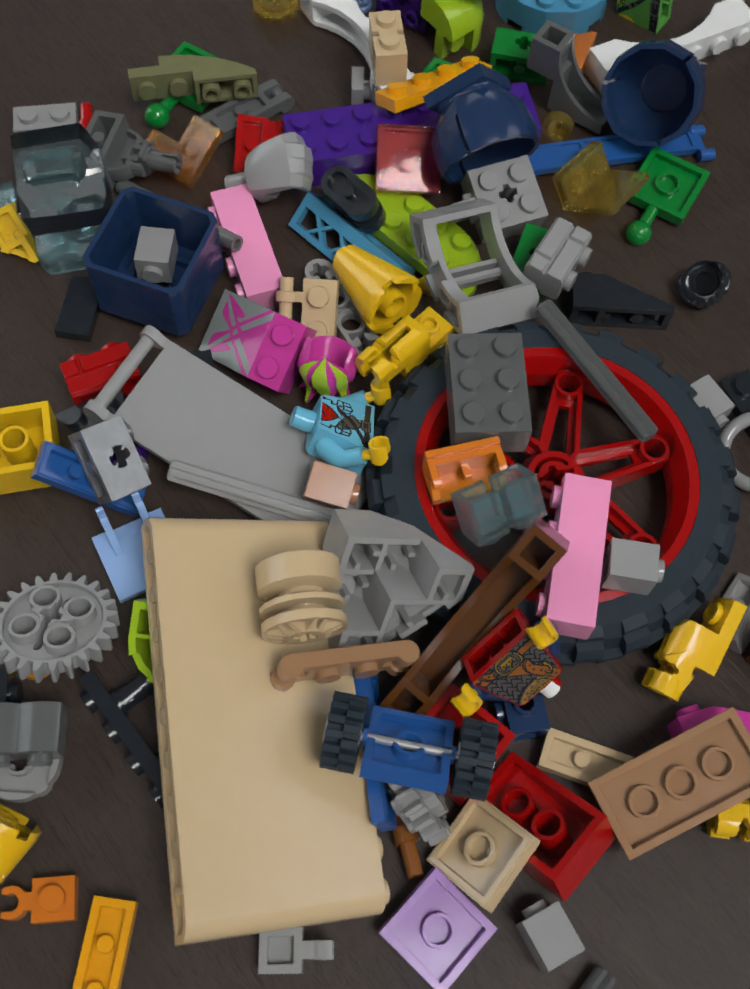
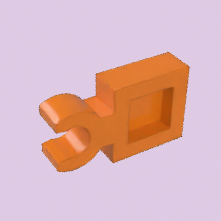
(49, 901)

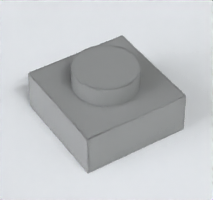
(360, 88)

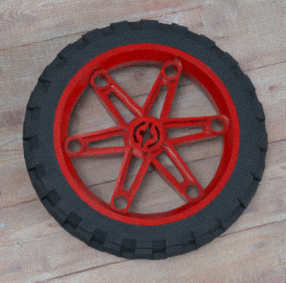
(688, 450)

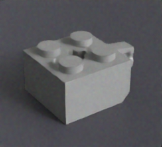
(512, 188)

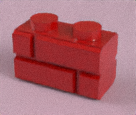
(90, 372)

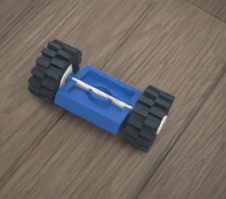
(410, 748)

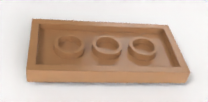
(676, 784)

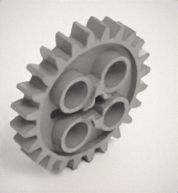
(56, 627)

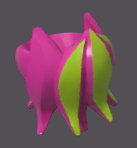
(326, 366)

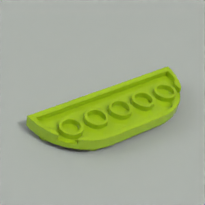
(397, 234)

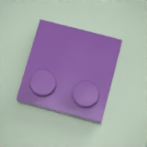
(437, 930)

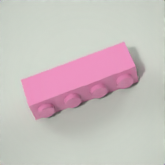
(255, 262)
(575, 580)

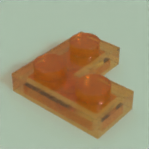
(195, 147)

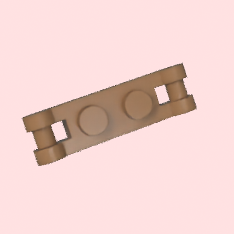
(331, 664)

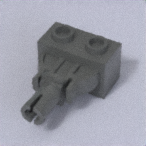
(126, 152)

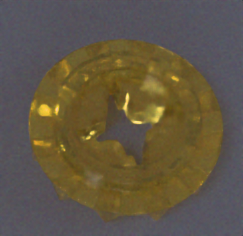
(266, 9)

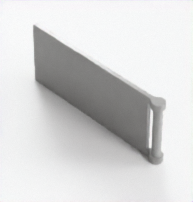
(210, 421)

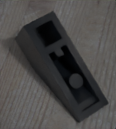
(611, 303)

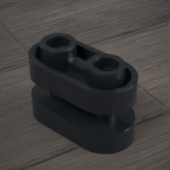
(353, 199)

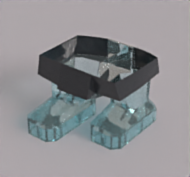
(58, 192)

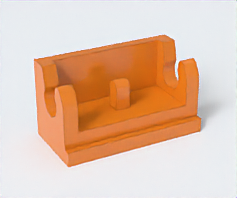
(461, 465)

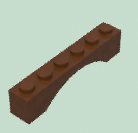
(483, 610)

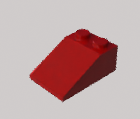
(569, 828)

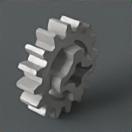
(421, 812)

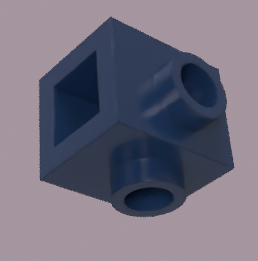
(525, 721)

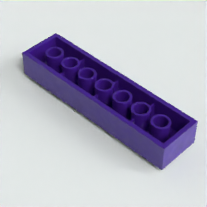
(349, 132)

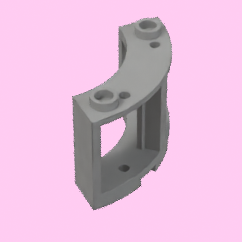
(484, 311)

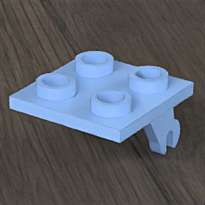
(123, 552)

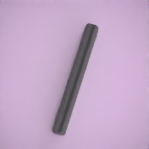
(596, 371)

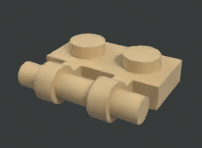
(318, 303)

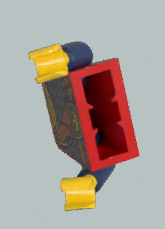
(512, 664)

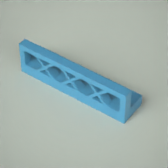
(347, 231)

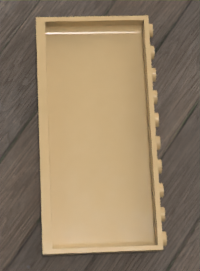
(248, 812)

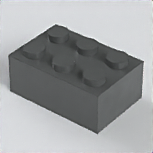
(487, 389)

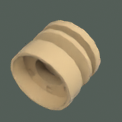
(300, 597)

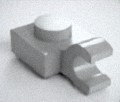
(285, 950)

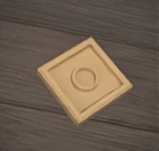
(483, 852)

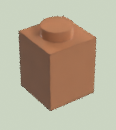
(331, 486)

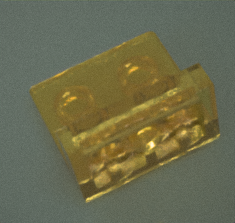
(592, 187)

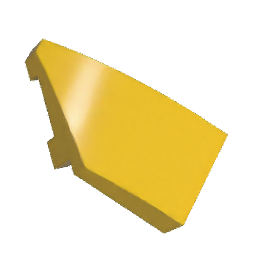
(15, 235)

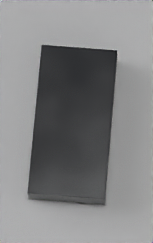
(78, 311)

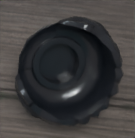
(704, 284)

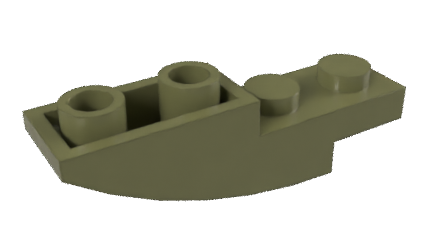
(197, 75)

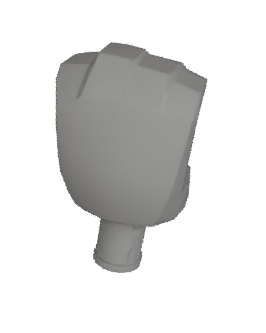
(276, 167)

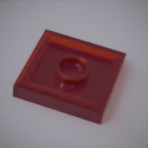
(406, 160)

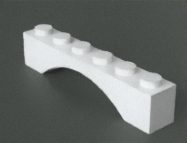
(347, 21)
(723, 29)

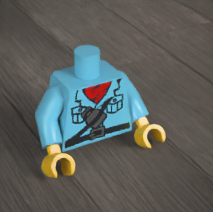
(343, 429)

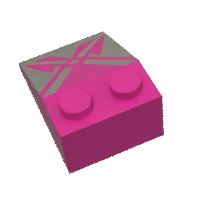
(256, 341)

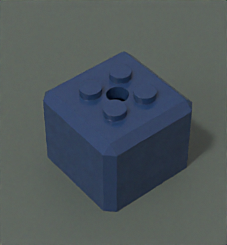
(113, 271)

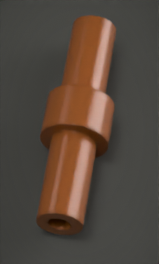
(407, 844)

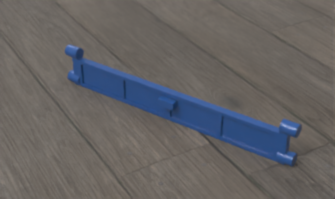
(554, 156)

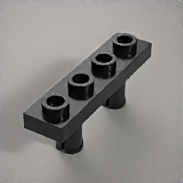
(118, 727)

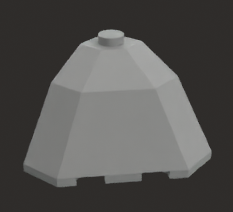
(390, 576)

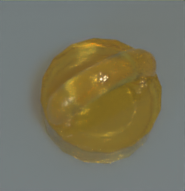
(557, 126)

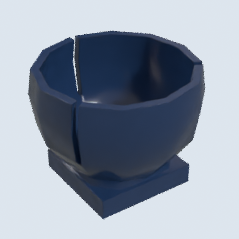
(654, 92)
(479, 123)

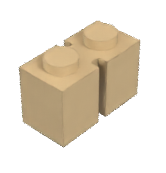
(387, 47)

